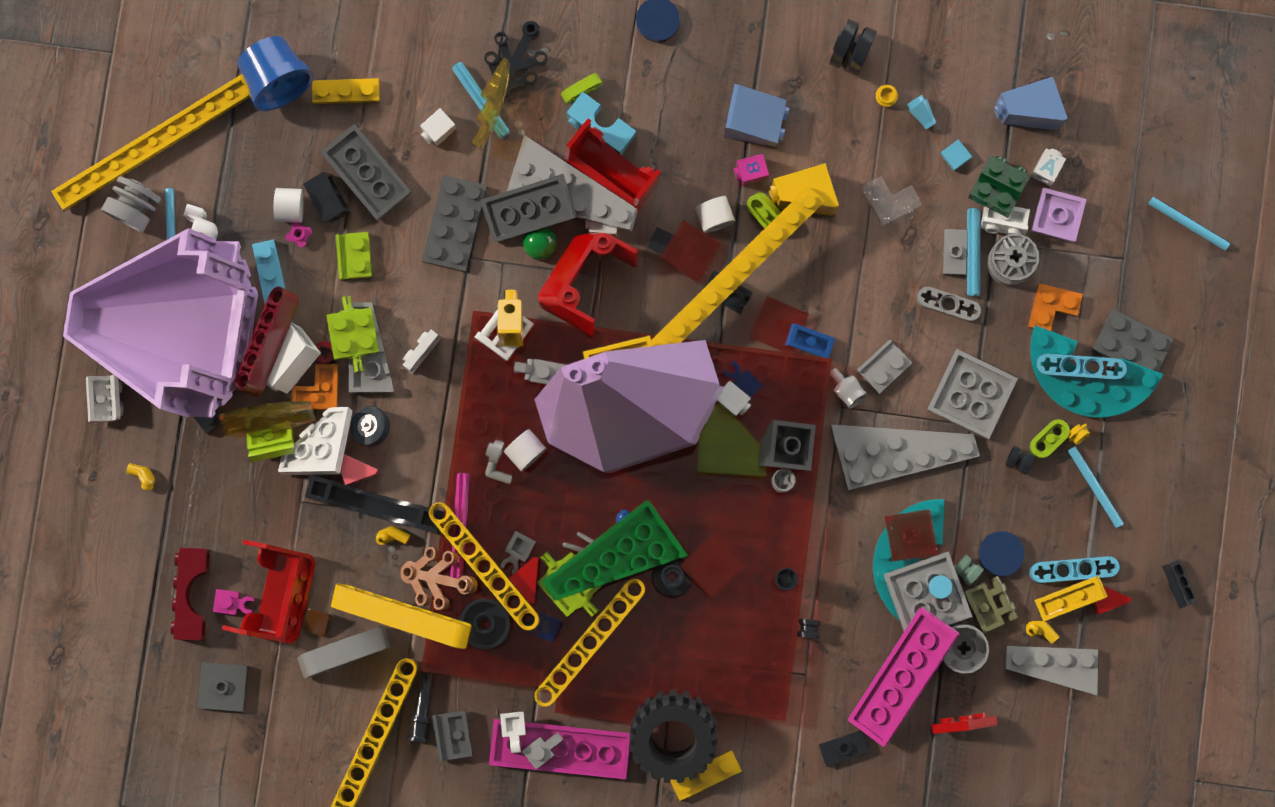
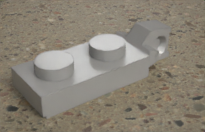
(538, 370)

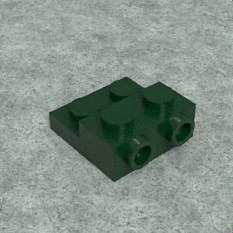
(999, 185)

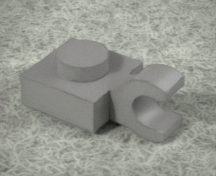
(541, 751)

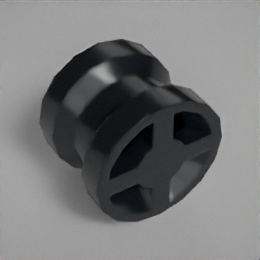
(808, 628)

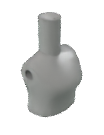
(848, 389)

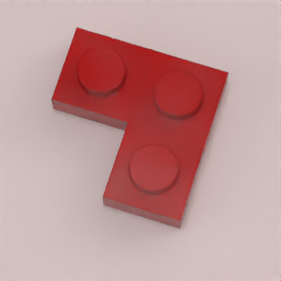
(965, 723)

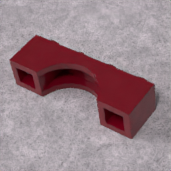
(191, 565)

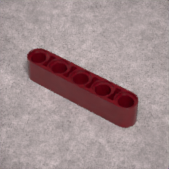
(266, 341)

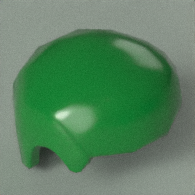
(540, 243)

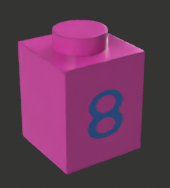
(751, 170)

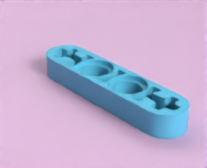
(1081, 363)
(1074, 572)

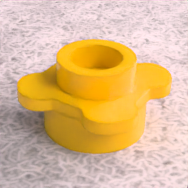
(1079, 434)

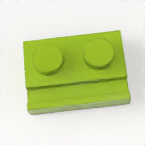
(354, 255)
(268, 445)

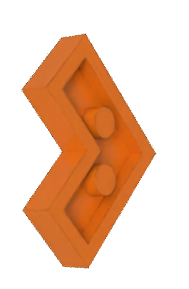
(1052, 300)
(325, 392)

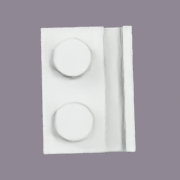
(426, 344)

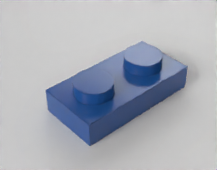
(810, 341)

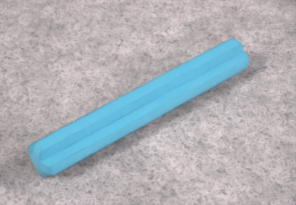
(475, 92)
(973, 252)

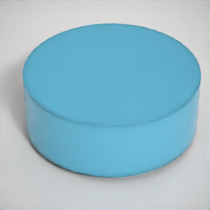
(940, 587)

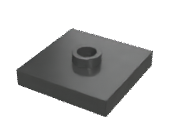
(222, 686)

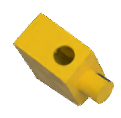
(510, 320)

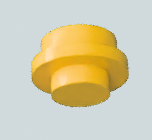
(886, 95)

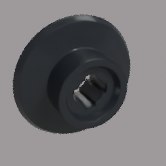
(664, 585)

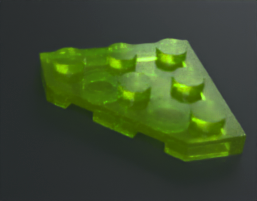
(727, 447)

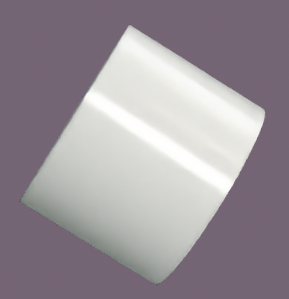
(289, 205)
(715, 214)
(525, 450)

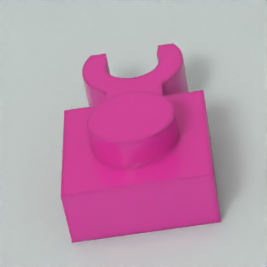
(229, 602)

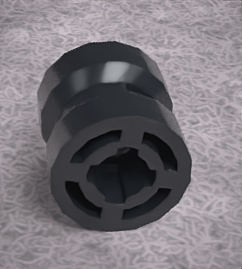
(1024, 463)
(786, 579)

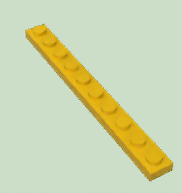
(152, 143)
(739, 268)

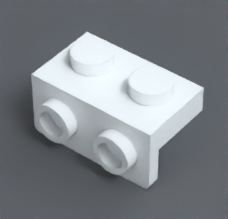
(996, 223)
(103, 398)

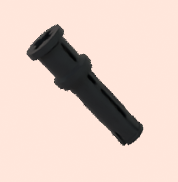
(420, 718)

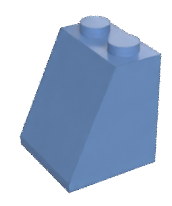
(1032, 106)
(756, 117)

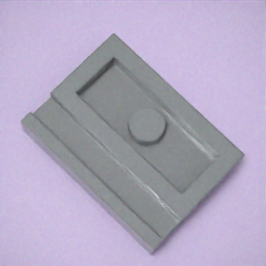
(884, 366)

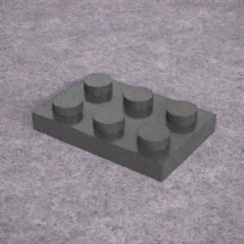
(1132, 341)

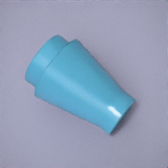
(922, 111)

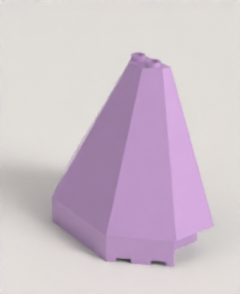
(170, 322)
(630, 404)

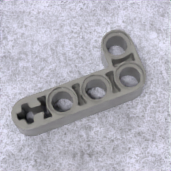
(343, 652)

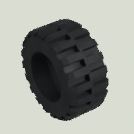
(666, 763)

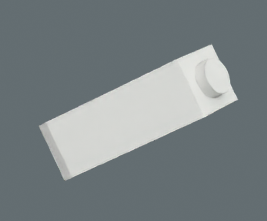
(293, 359)

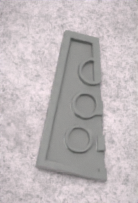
(376, 373)
(1060, 666)

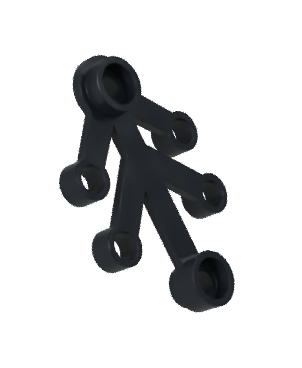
(515, 61)

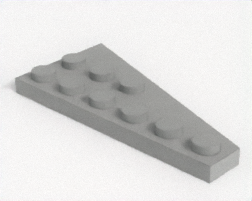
(588, 197)
(884, 454)

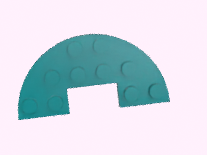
(1084, 394)
(882, 556)

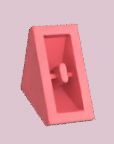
(356, 471)

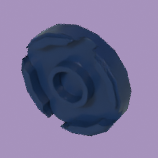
(657, 20)
(1001, 553)

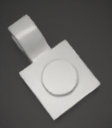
(513, 727)

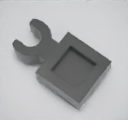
(519, 548)

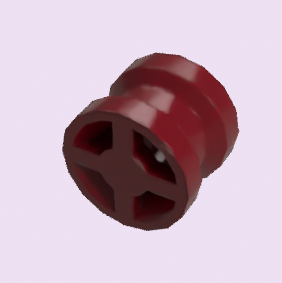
(326, 356)

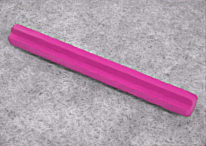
(461, 508)

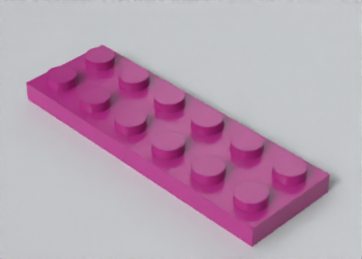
(903, 676)
(580, 752)

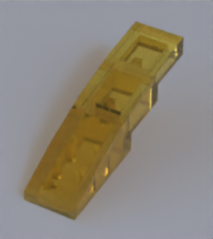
(494, 97)
(261, 417)

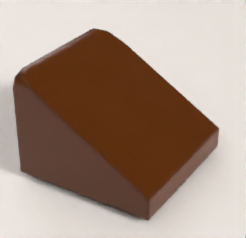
(316, 622)

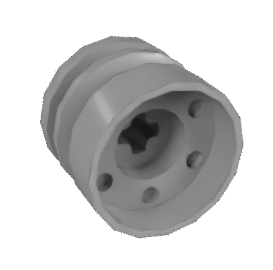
(131, 203)
(1007, 271)
(974, 657)

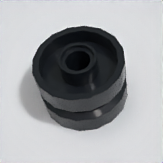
(853, 47)
(499, 620)

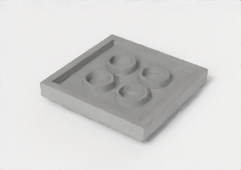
(972, 394)
(910, 591)

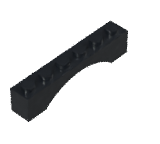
(372, 504)

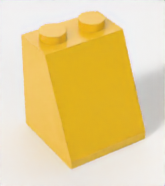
(788, 187)

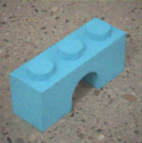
(616, 136)

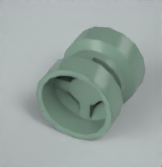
(968, 570)

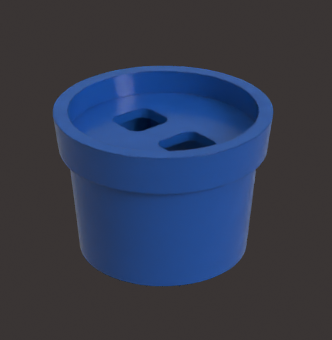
(274, 73)

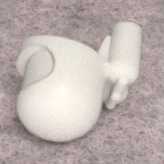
(196, 216)

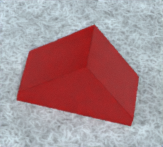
(526, 580)
(1113, 601)

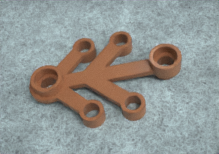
(434, 578)

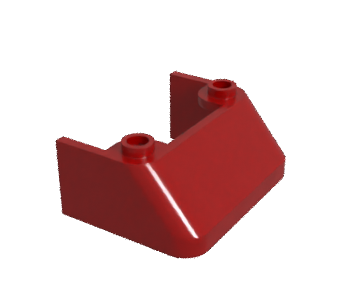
(608, 168)
(557, 294)
(283, 594)

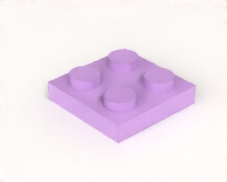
(1058, 215)

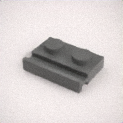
(452, 735)

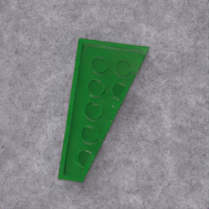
(626, 548)

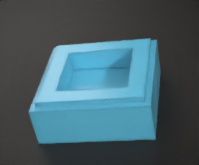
(956, 155)

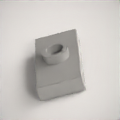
(955, 252)

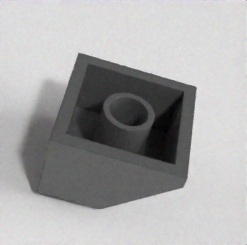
(787, 445)

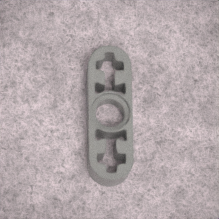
(952, 313)

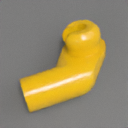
(145, 475)
(391, 533)
(1042, 628)

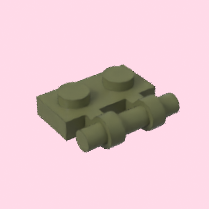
(984, 607)

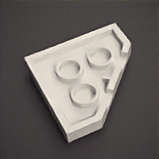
(320, 445)

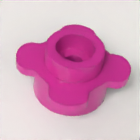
(299, 240)

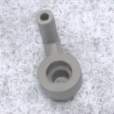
(494, 452)

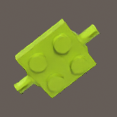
(352, 333)
(573, 602)

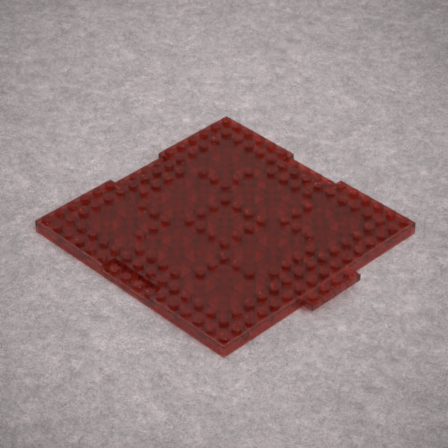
(722, 649)

